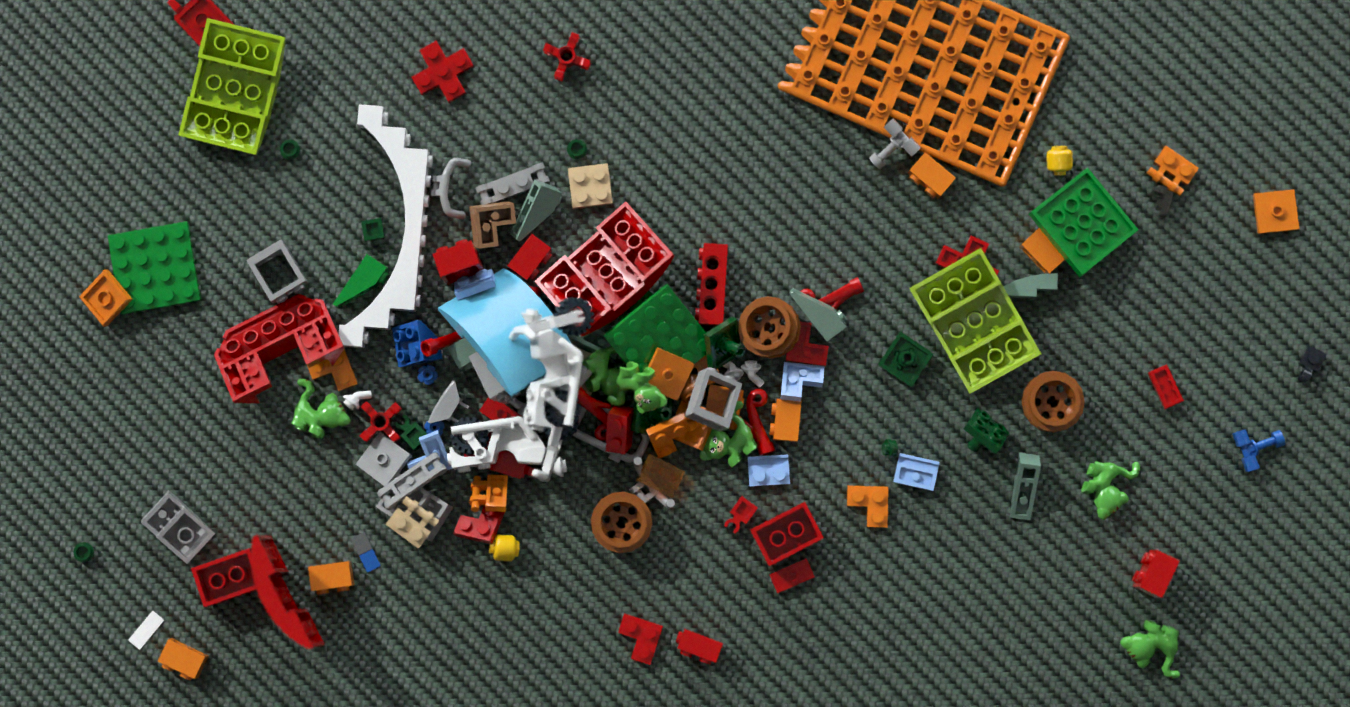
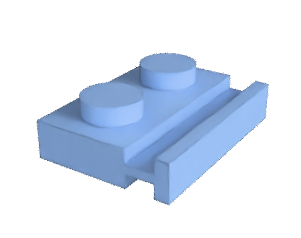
(474, 284)
(768, 470)
(916, 472)

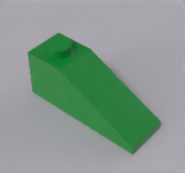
(364, 279)

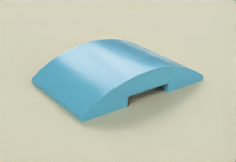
(487, 322)

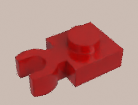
(742, 512)

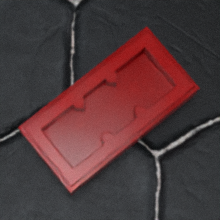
(1165, 386)
(497, 410)
(791, 575)

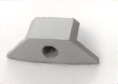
(447, 405)

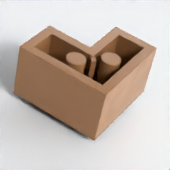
(486, 219)

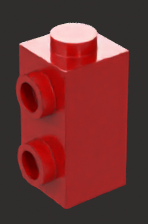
(699, 645)

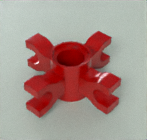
(563, 65)
(388, 415)

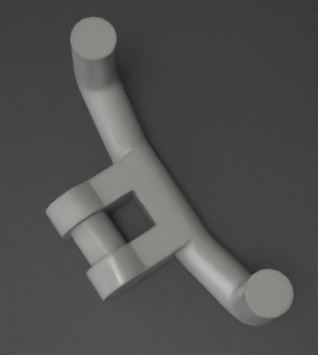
(441, 187)
(636, 489)

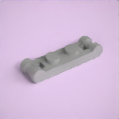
(511, 184)
(411, 481)

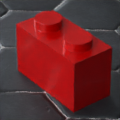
(530, 258)
(618, 430)

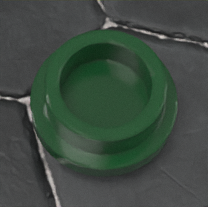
(290, 149)
(577, 149)
(889, 448)
(83, 552)

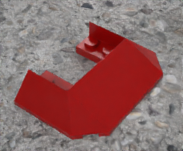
(270, 334)

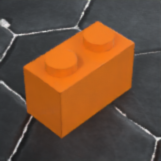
(931, 176)
(1042, 252)
(786, 420)
(331, 576)
(183, 659)

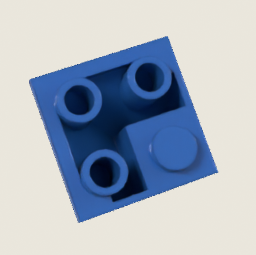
(408, 341)

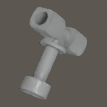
(898, 140)

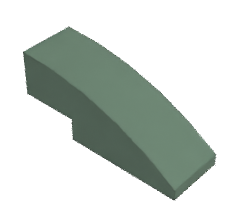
(1028, 286)

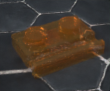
(660, 476)

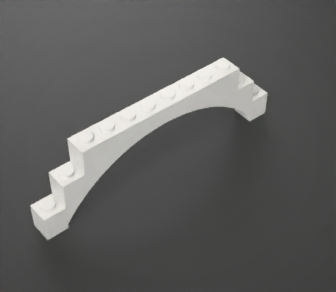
(402, 287)

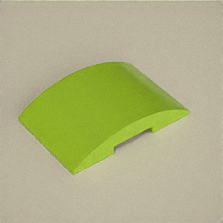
(233, 86)
(975, 320)

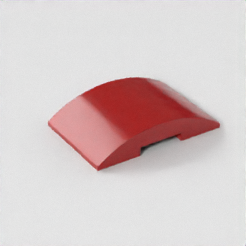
(609, 268)
(276, 597)

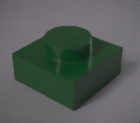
(373, 229)

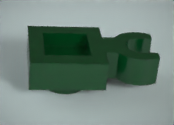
(411, 433)

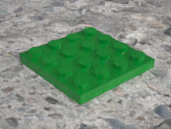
(1083, 222)
(155, 266)
(658, 323)

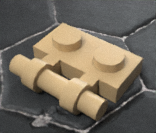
(410, 528)

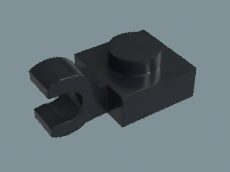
(1311, 361)

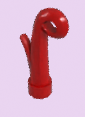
(840, 295)
(432, 346)
(595, 408)
(759, 434)

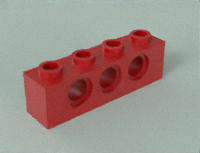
(718, 253)

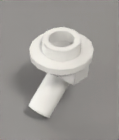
(751, 367)
(733, 370)
(352, 401)

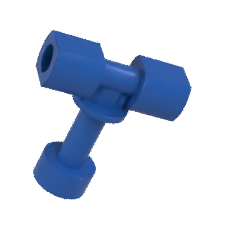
(1250, 448)

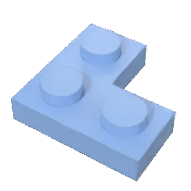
(797, 375)
(431, 443)

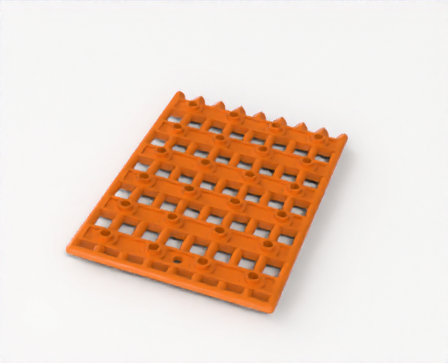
(824, 37)

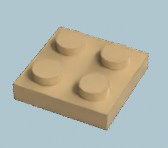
(590, 186)

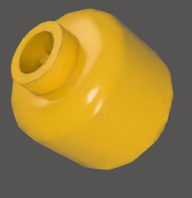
(1059, 160)
(504, 548)

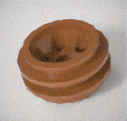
(782, 338)
(1071, 390)
(601, 529)

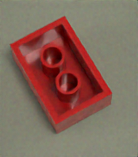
(457, 261)
(786, 534)
(225, 578)

